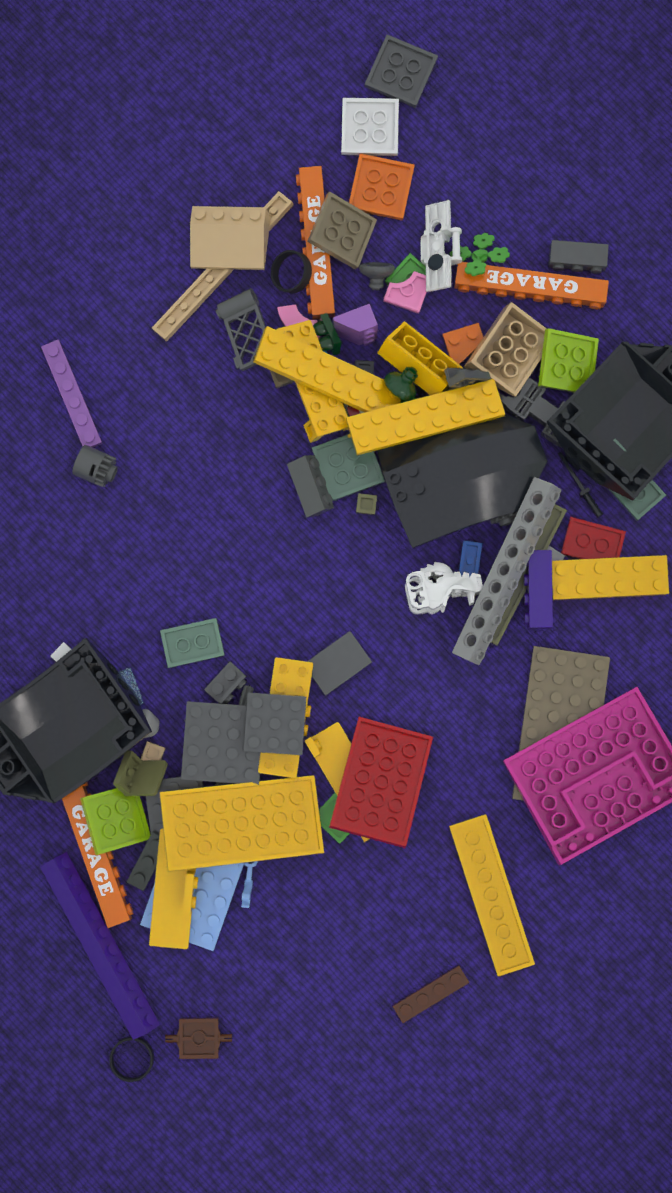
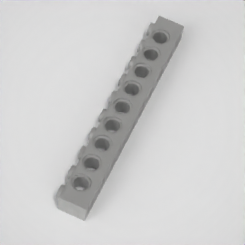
(499, 576)

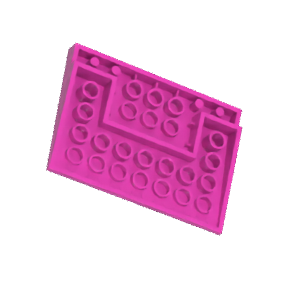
(595, 775)

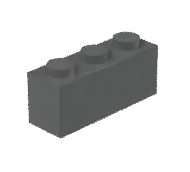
(578, 256)
(310, 486)

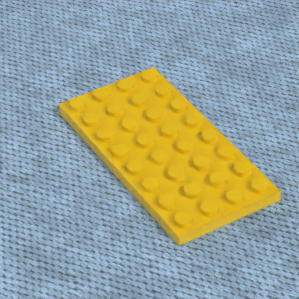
(241, 823)

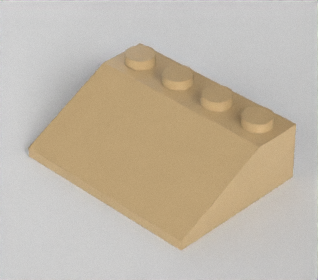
(229, 237)
(509, 349)

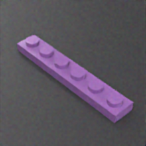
(71, 394)

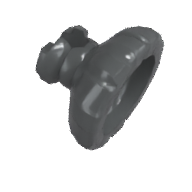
(376, 272)

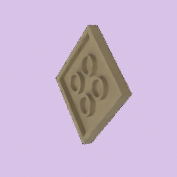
(342, 230)

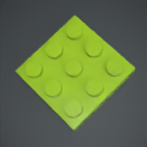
(567, 360)
(114, 820)

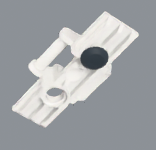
(432, 246)

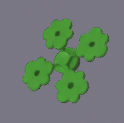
(480, 256)

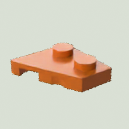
(462, 342)

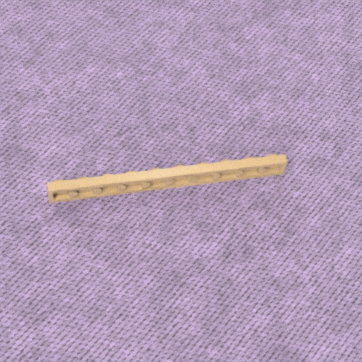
(209, 280)

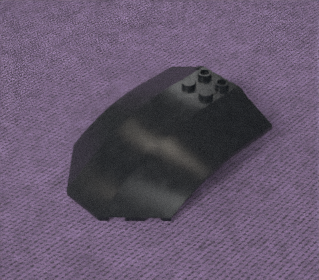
(626, 402)
(461, 476)
(67, 726)

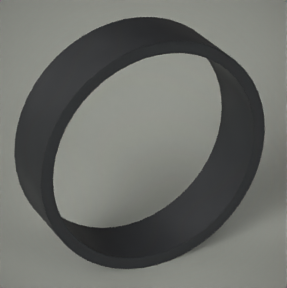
(275, 271)
(128, 1079)

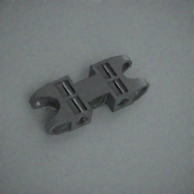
(536, 407)

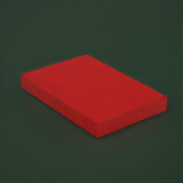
(592, 540)

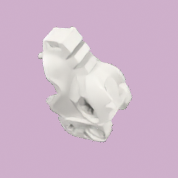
(435, 595)

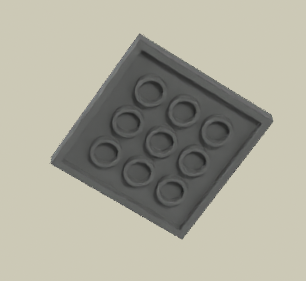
(216, 745)

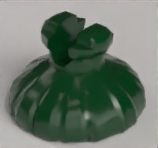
(402, 383)

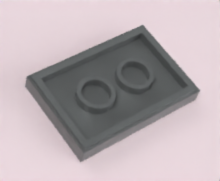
(338, 663)

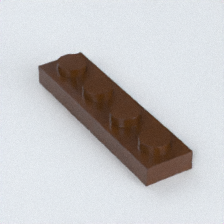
(430, 994)

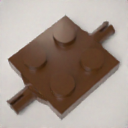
(198, 1038)

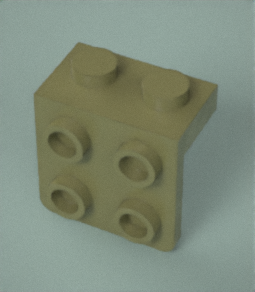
(139, 776)

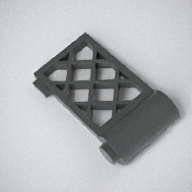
(234, 309)

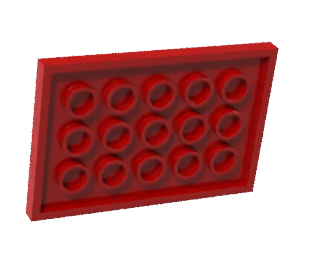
(381, 782)

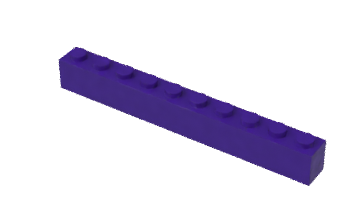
(100, 946)

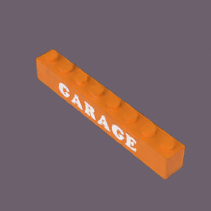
(320, 283)
(534, 285)
(99, 867)

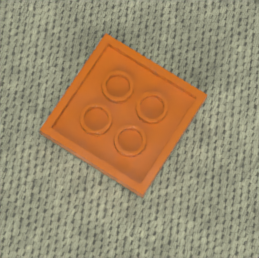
(381, 186)

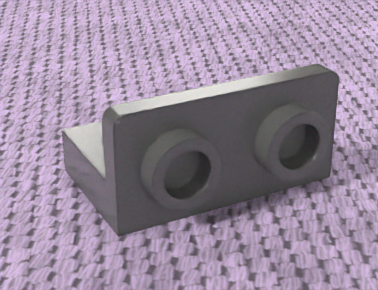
(463, 377)
(226, 683)

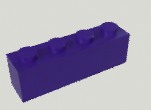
(539, 591)

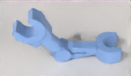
(246, 895)

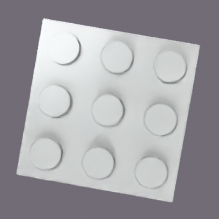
(370, 126)

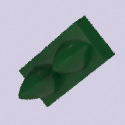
(331, 339)

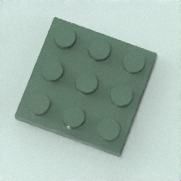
(344, 469)

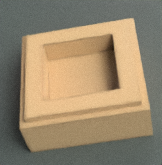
(152, 752)

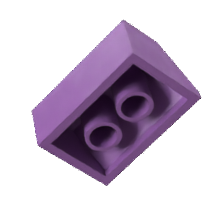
(357, 325)

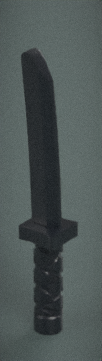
(584, 492)

